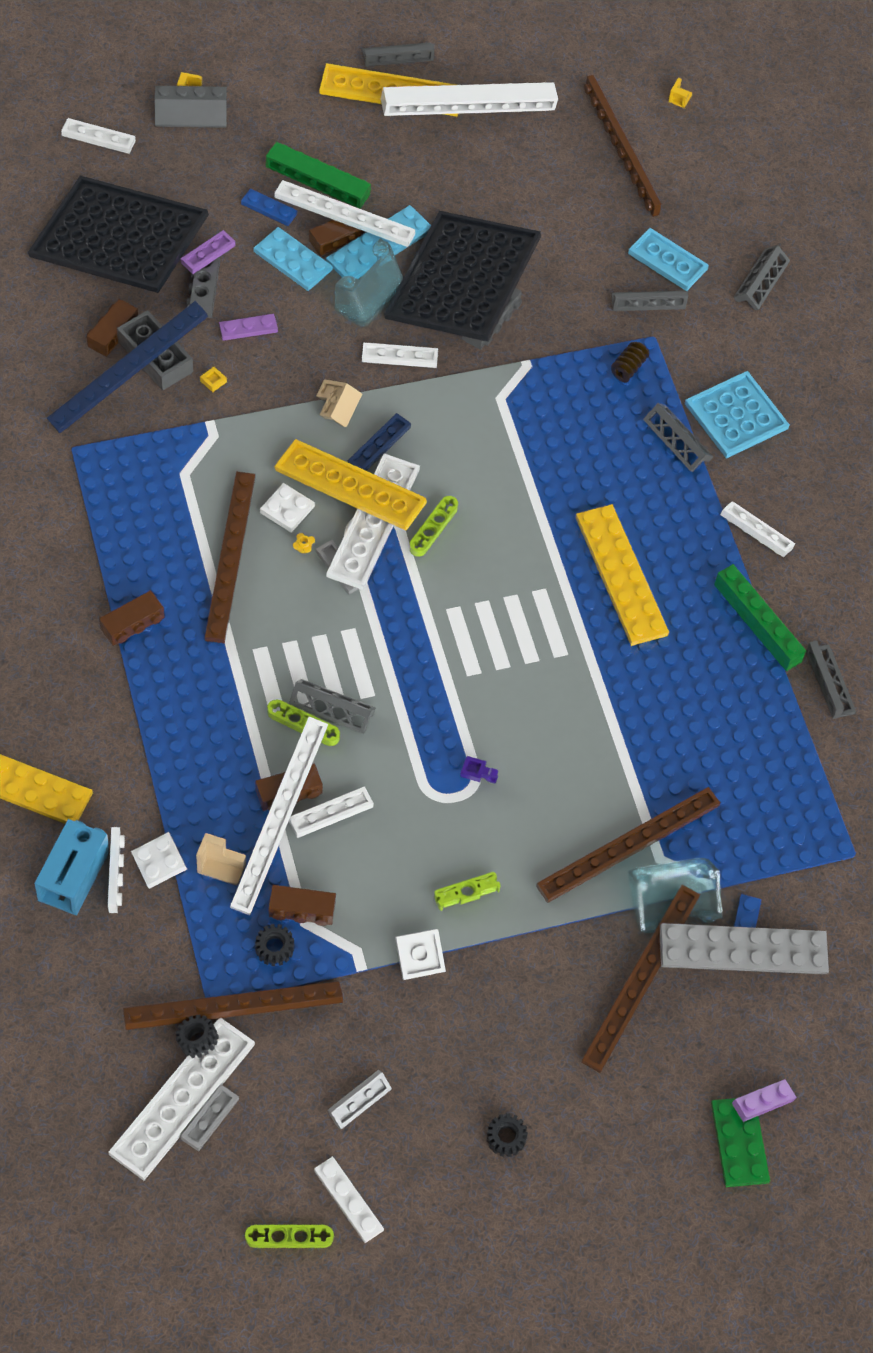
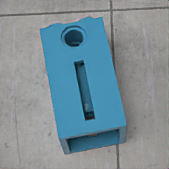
(72, 866)

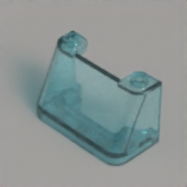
(367, 297)
(657, 885)

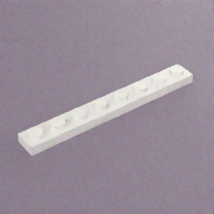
(345, 213)

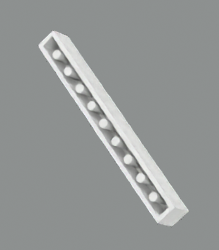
(468, 98)

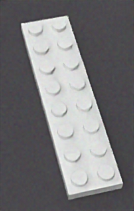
(367, 533)
(179, 1102)

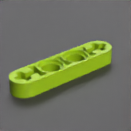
(431, 524)
(299, 726)
(289, 1232)

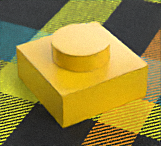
(213, 379)

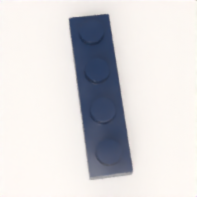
(380, 442)

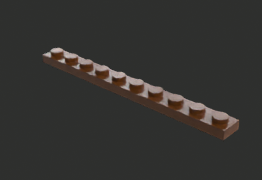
(624, 148)
(230, 557)
(627, 844)
(637, 984)
(233, 1005)

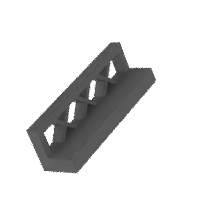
(398, 54)
(760, 272)
(649, 300)
(684, 434)
(827, 683)
(333, 698)

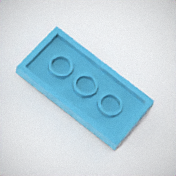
(293, 258)
(668, 259)

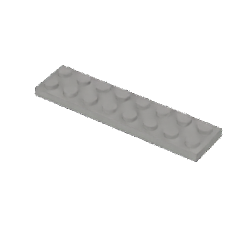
(743, 949)

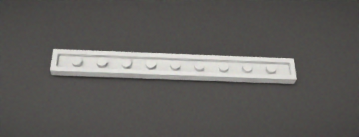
(279, 816)

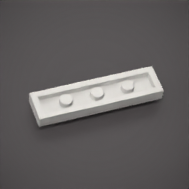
(98, 135)
(400, 355)
(757, 529)
(330, 812)
(116, 862)
(348, 1199)

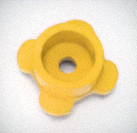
(303, 548)

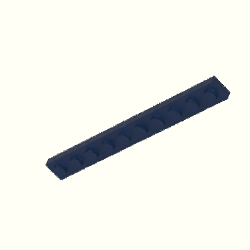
(127, 367)

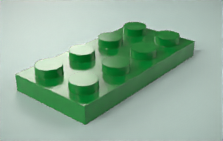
(739, 1146)

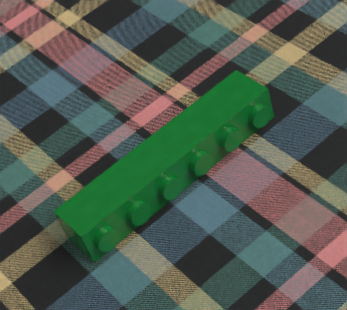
(318, 175)
(760, 617)

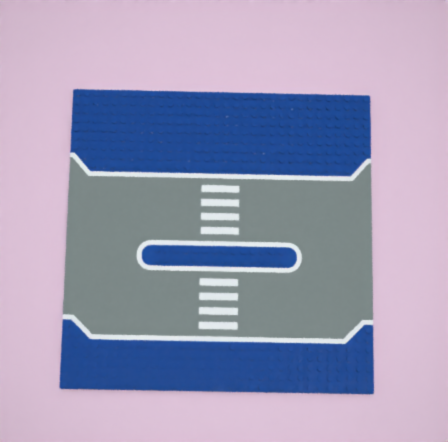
(472, 650)

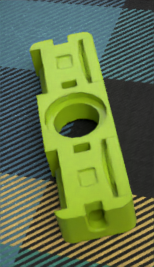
(453, 895)

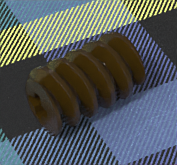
(629, 361)

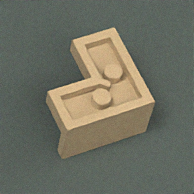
(340, 401)
(219, 862)

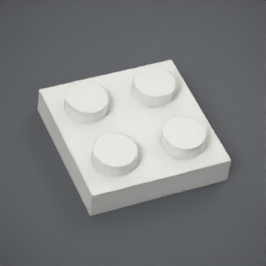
(287, 507)
(158, 860)
(420, 954)

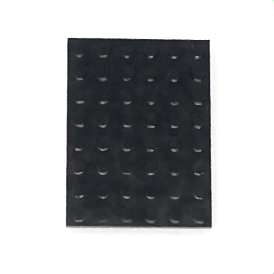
(118, 234)
(463, 275)

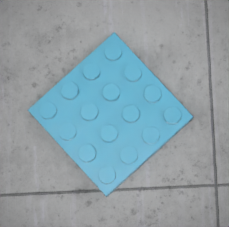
(736, 414)

